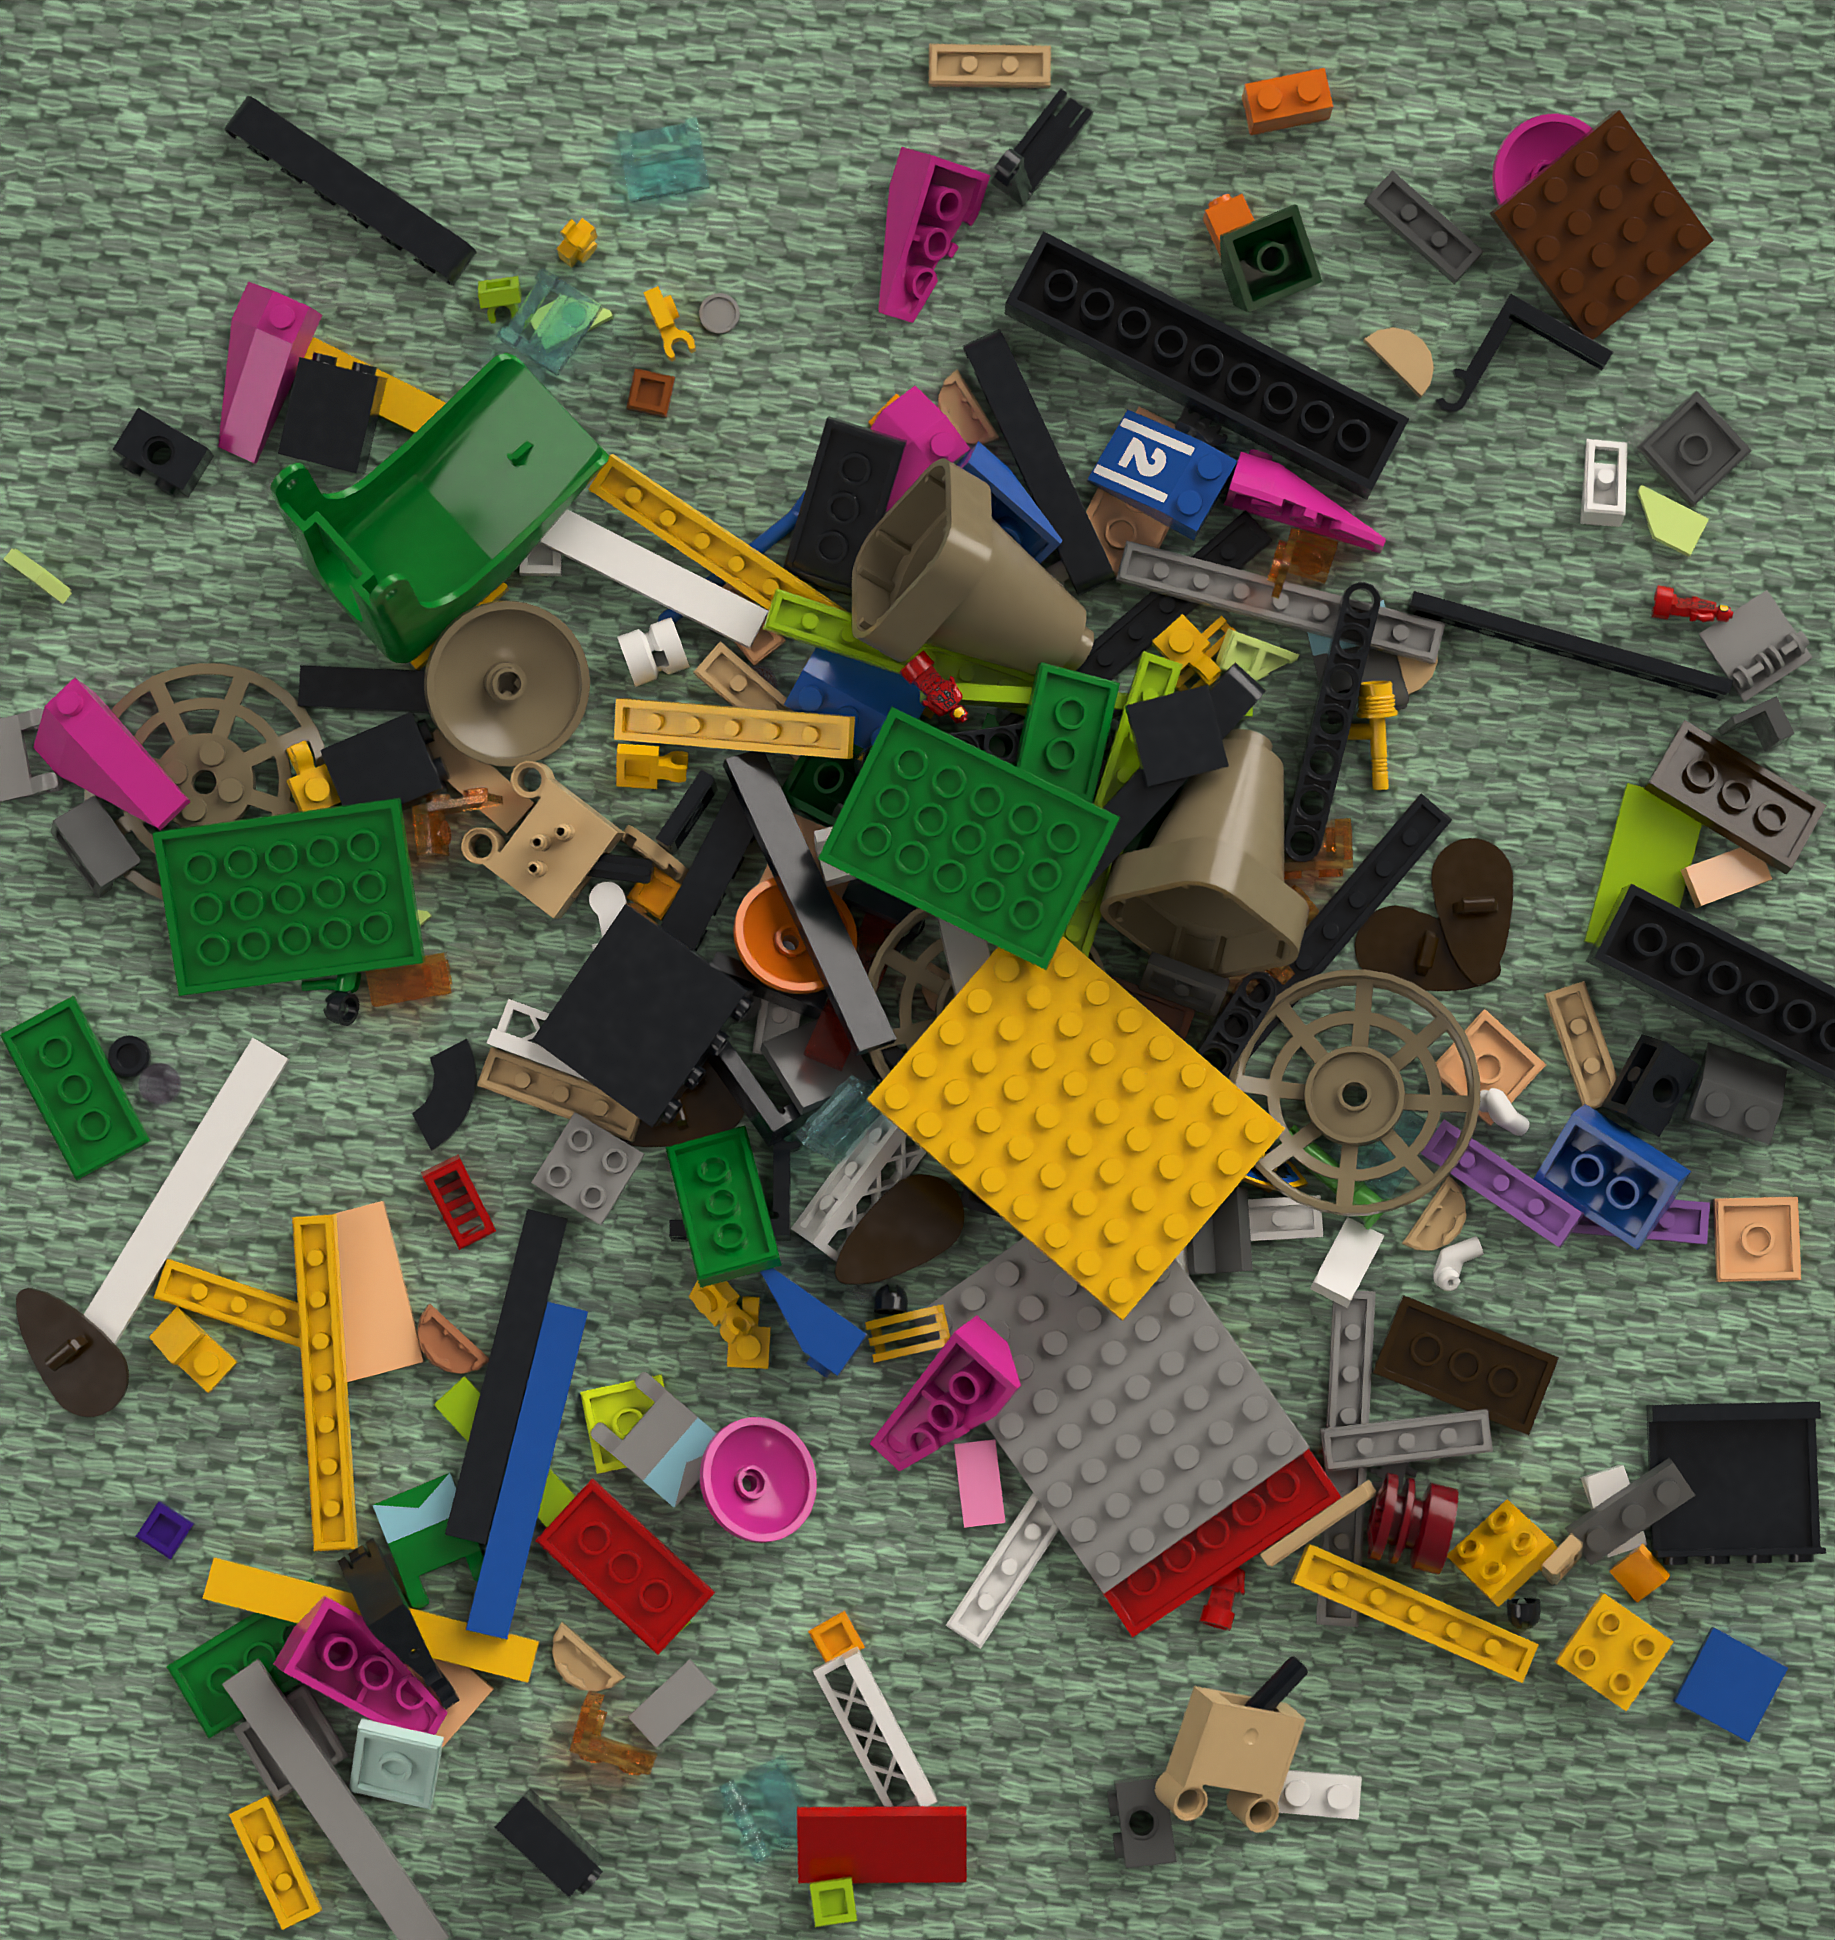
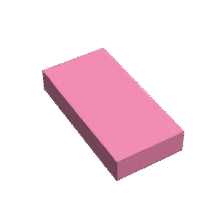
(979, 1483)

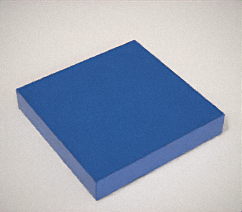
(1730, 1684)

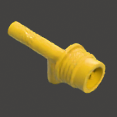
(1375, 703)

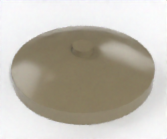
(507, 683)

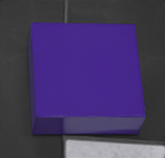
(165, 1530)

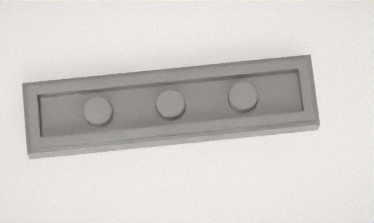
(1406, 1440)

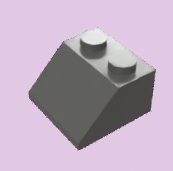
(1737, 1096)

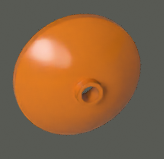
(759, 935)

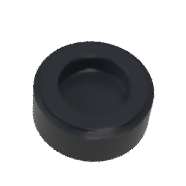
(129, 1056)

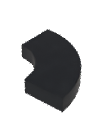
(451, 1094)

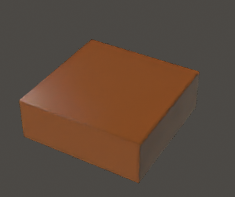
(650, 393)

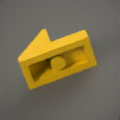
(193, 1350)

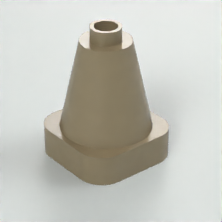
(959, 582)
(1215, 871)

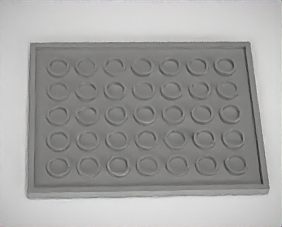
(1124, 1422)

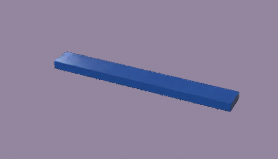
(527, 1471)

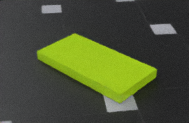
(1645, 850)

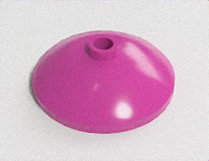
(1531, 149)
(779, 1476)

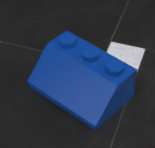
(853, 688)
(1611, 1175)

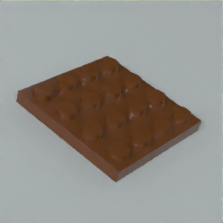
(1601, 226)

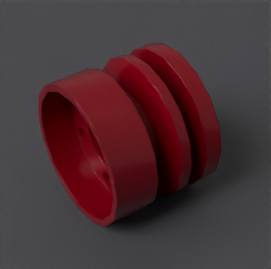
(1412, 1523)

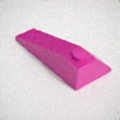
(923, 214)
(262, 362)
(927, 433)
(1282, 496)
(99, 754)
(955, 1393)
(346, 1662)

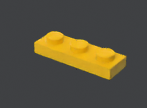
(275, 1862)

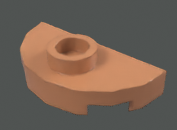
(446, 1345)

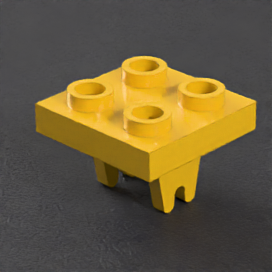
(1502, 1553)
(1614, 1651)

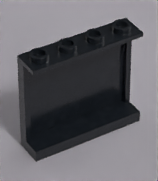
(644, 1017)
(1749, 1479)

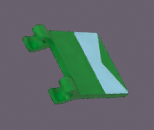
(416, 1535)

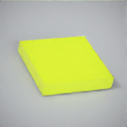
(619, 1409)

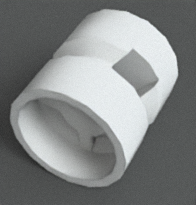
(646, 665)

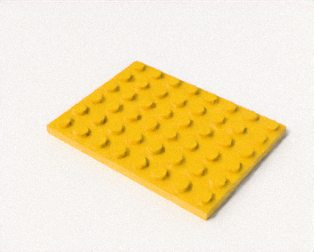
(1077, 1118)

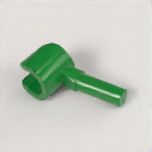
(343, 983)

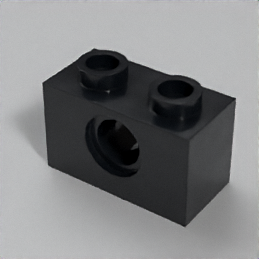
(148, 434)
(1650, 1085)

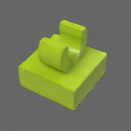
(499, 293)
(833, 1901)

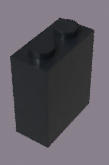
(332, 413)
(388, 764)
(551, 1844)

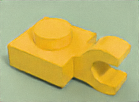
(577, 242)
(663, 313)
(1186, 645)
(642, 766)
(312, 785)
(720, 1307)
(753, 1349)

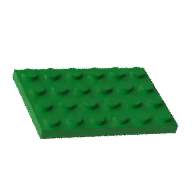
(969, 838)
(289, 897)

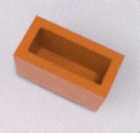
(1287, 101)

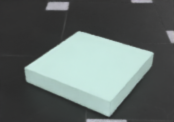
(395, 1763)

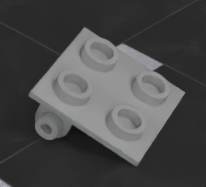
(1756, 646)
(588, 1168)

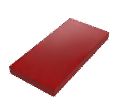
(625, 1566)
(882, 1844)

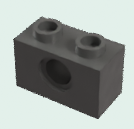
(1146, 1847)

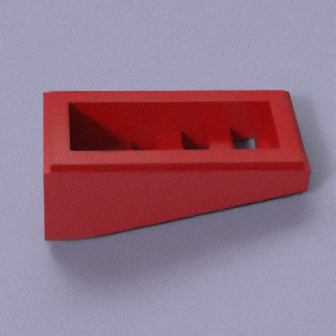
(441, 1170)

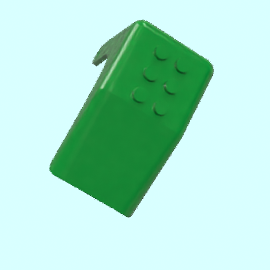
(443, 510)

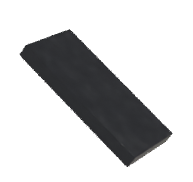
(842, 502)

